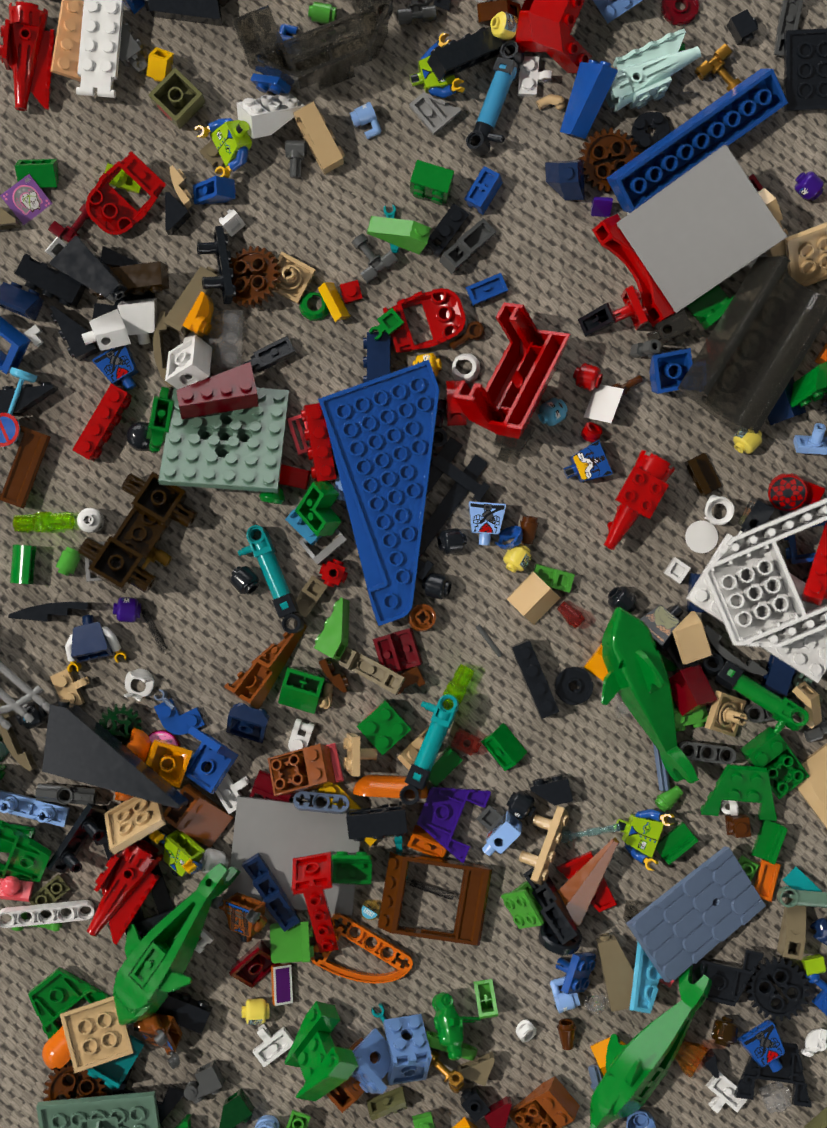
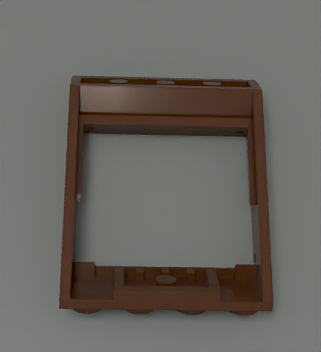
(25, 467)
(470, 905)

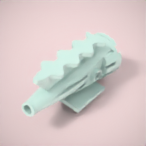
(648, 71)

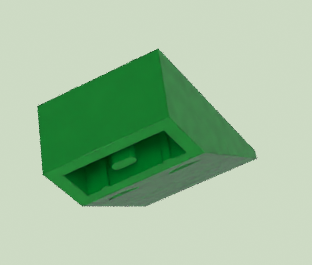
(774, 754)

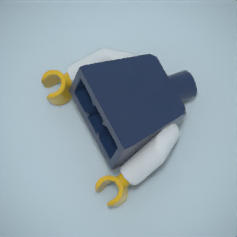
(90, 643)

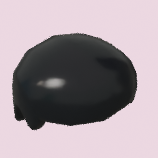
(137, 436)

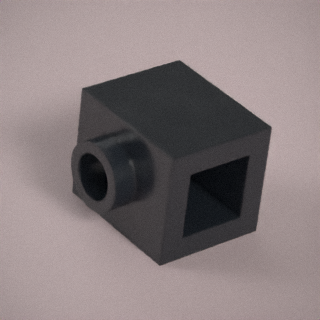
(742, 27)
(474, 1103)

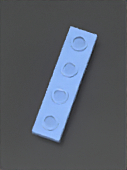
(812, 444)
(31, 808)

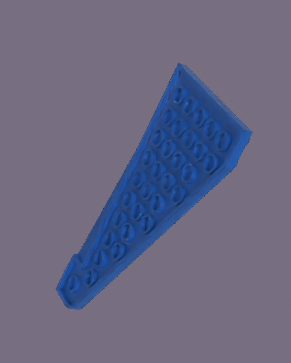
(383, 461)

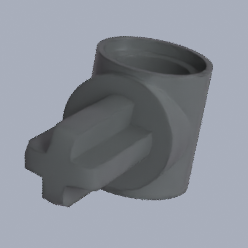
(296, 152)

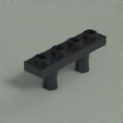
(223, 257)
(83, 828)

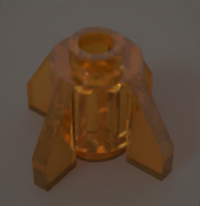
(690, 1056)

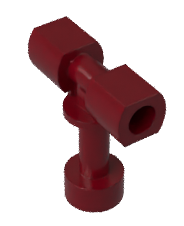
(69, 232)

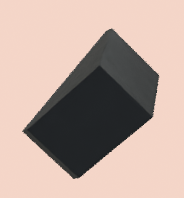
(175, 214)
(597, 320)

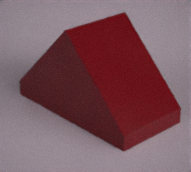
(499, 1113)

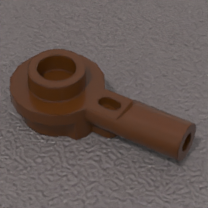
(474, 331)
(632, 382)

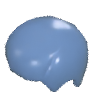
(640, 1119)

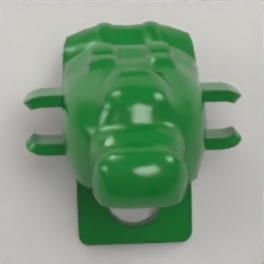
(449, 1024)

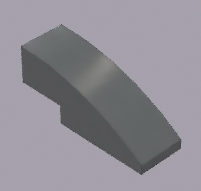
(467, 246)

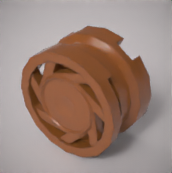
(422, 617)

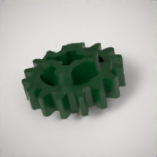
(116, 715)

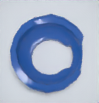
(508, 533)

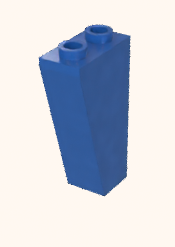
(587, 97)

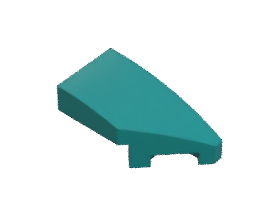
(799, 881)

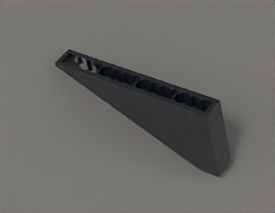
(90, 754)

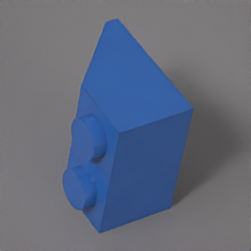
(669, 370)

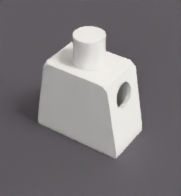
(139, 317)
(107, 331)

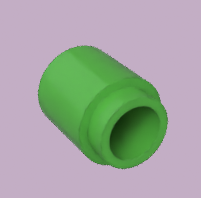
(322, 12)
(68, 561)

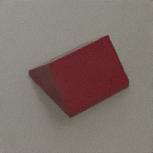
(691, 690)
(253, 965)

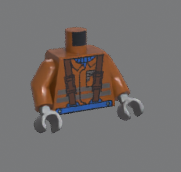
(243, 914)
(161, 1032)

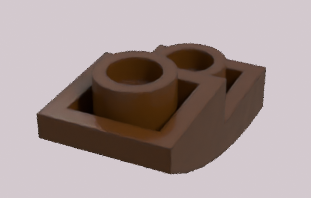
(337, 680)

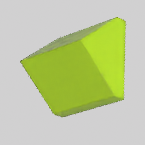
(814, 964)

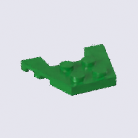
(743, 785)
(27, 857)
(58, 994)

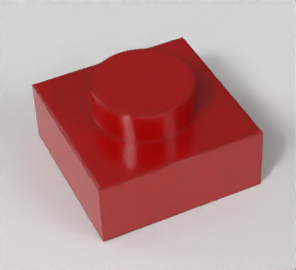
(351, 292)

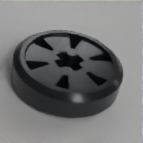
(553, 944)

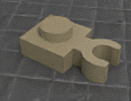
(211, 154)

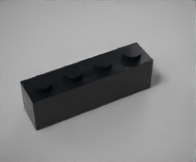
(464, 53)
(534, 679)
(186, 1011)

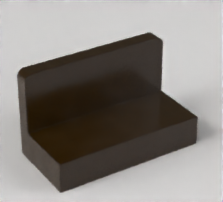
(703, 474)

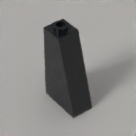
(187, 10)
(84, 265)

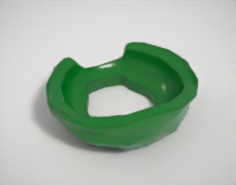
(309, 314)

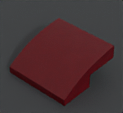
(398, 650)

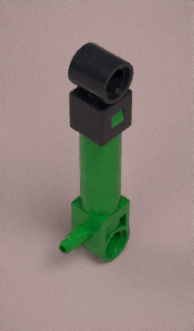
(733, 678)

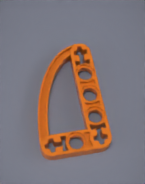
(376, 950)

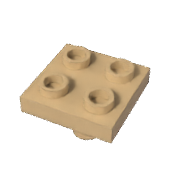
(294, 278)
(726, 714)
(355, 754)

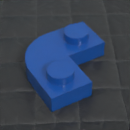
(177, 723)

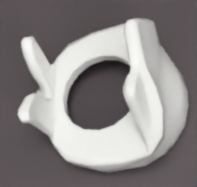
(713, 500)
(143, 675)

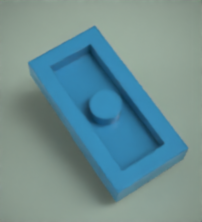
(301, 527)

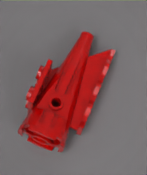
(28, 53)
(639, 495)
(125, 888)

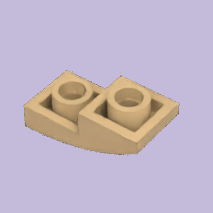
(178, 180)

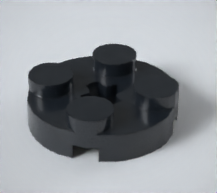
(641, 124)
(578, 695)

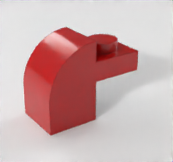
(455, 415)

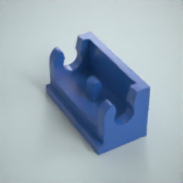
(483, 190)

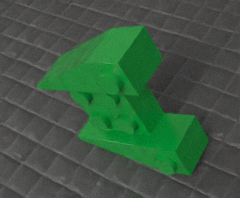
(314, 1052)

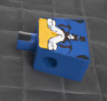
(589, 464)

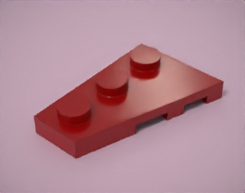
(604, 898)

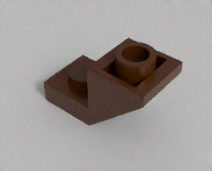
(488, 10)

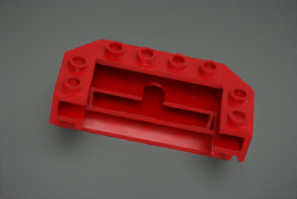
(548, 28)
(517, 379)

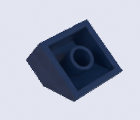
(20, 301)

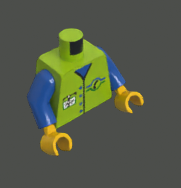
(429, 80)
(231, 142)
(643, 833)
(180, 852)

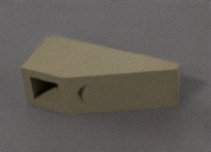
(792, 932)

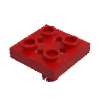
(632, 308)

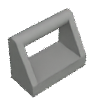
(326, 552)

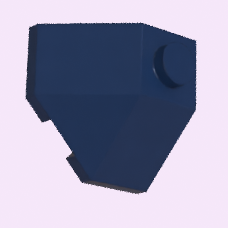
(566, 178)

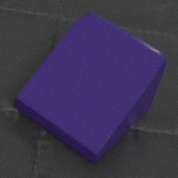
(601, 206)

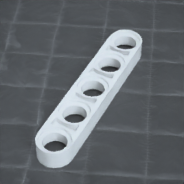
(54, 908)

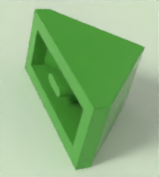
(485, 998)

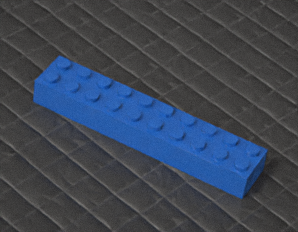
(697, 139)

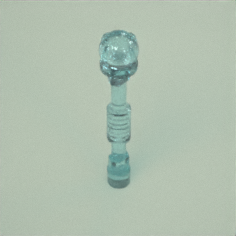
(569, 836)

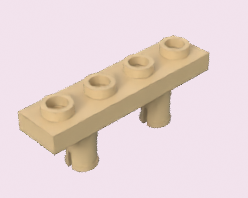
(547, 852)

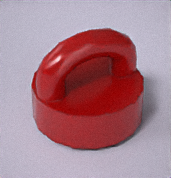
(591, 432)

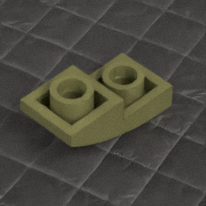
(50, 892)

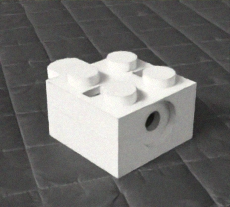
(188, 362)

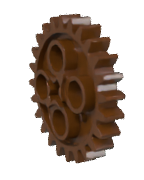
(604, 143)
(252, 276)
(59, 1085)

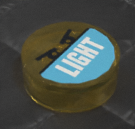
(370, 909)

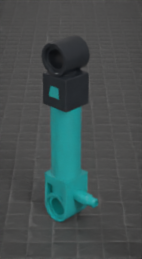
(282, 598)
(421, 769)

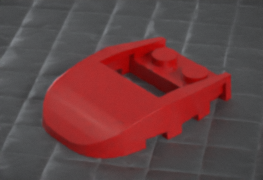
(110, 209)
(443, 315)

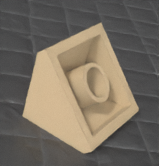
(533, 598)
(691, 639)

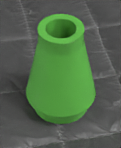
(668, 798)

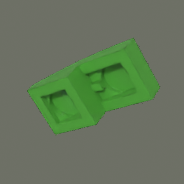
(555, 578)

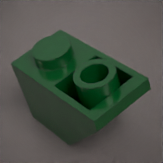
(236, 1110)

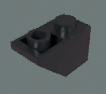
(554, 791)

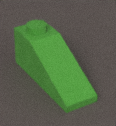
(400, 232)

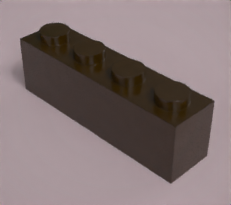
(141, 278)

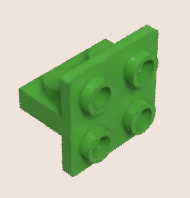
(523, 906)

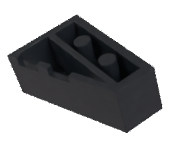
(50, 281)
(377, 822)

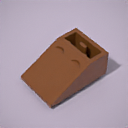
(301, 770)
(199, 818)
(350, 1090)
(546, 1107)

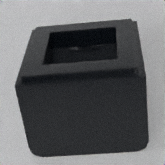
(710, 1063)

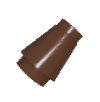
(529, 527)
(566, 1031)

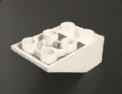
(267, 113)

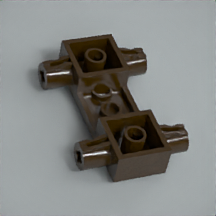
(138, 533)

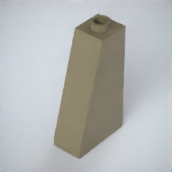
(185, 302)
(615, 971)

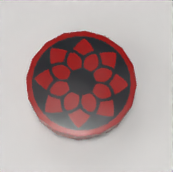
(787, 492)

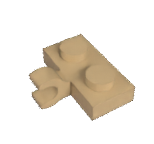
(68, 688)

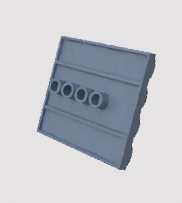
(696, 914)

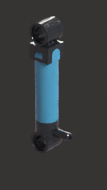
(506, 71)

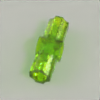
(43, 522)
(458, 685)

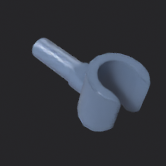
(164, 698)

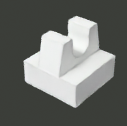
(232, 222)
(33, 335)

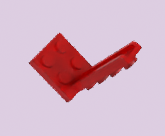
(311, 877)

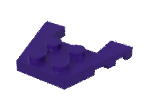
(442, 814)

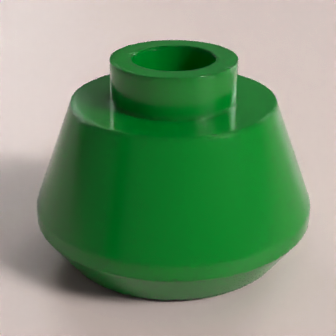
(275, 498)

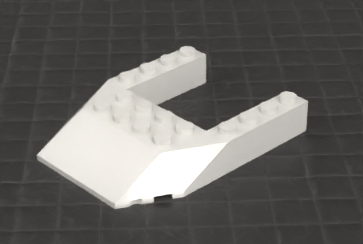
(756, 587)

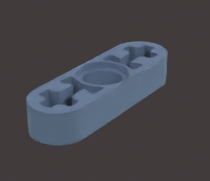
(305, 807)

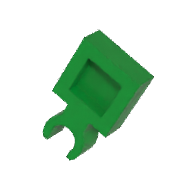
(388, 322)

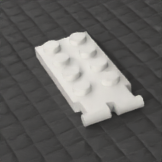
(100, 47)

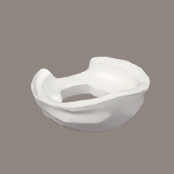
(470, 377)

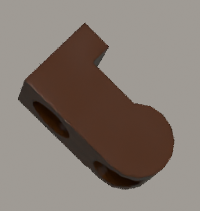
(412, 676)

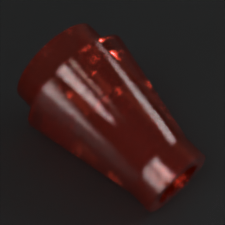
(571, 615)

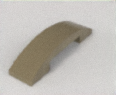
(158, 346)
(371, 670)
(24, 759)

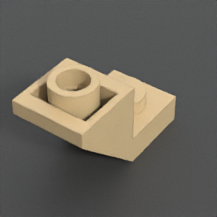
(811, 698)
(409, 754)

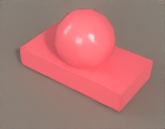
(14, 889)

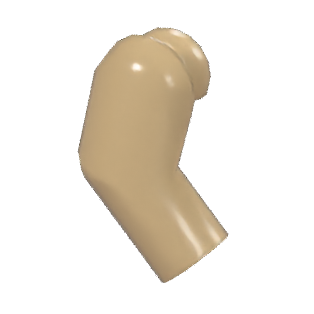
(551, 99)
(326, 700)

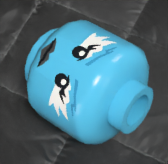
(552, 411)

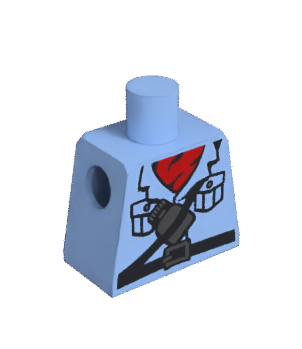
(486, 519)
(503, 834)

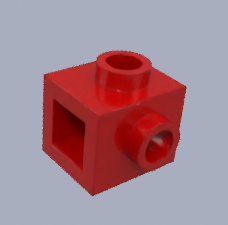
(339, 578)

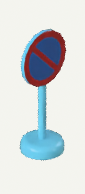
(9, 424)

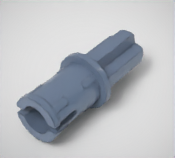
(595, 1075)

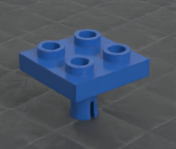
(577, 971)

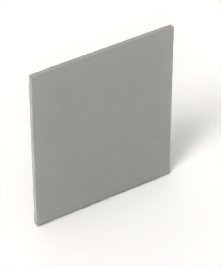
(701, 229)
(285, 833)

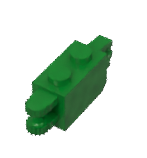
(159, 420)

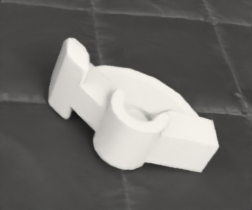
(815, 1042)

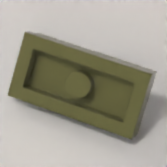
(386, 1103)

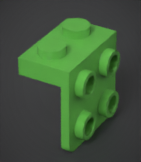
(291, 944)

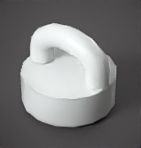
(734, 810)
(525, 1030)

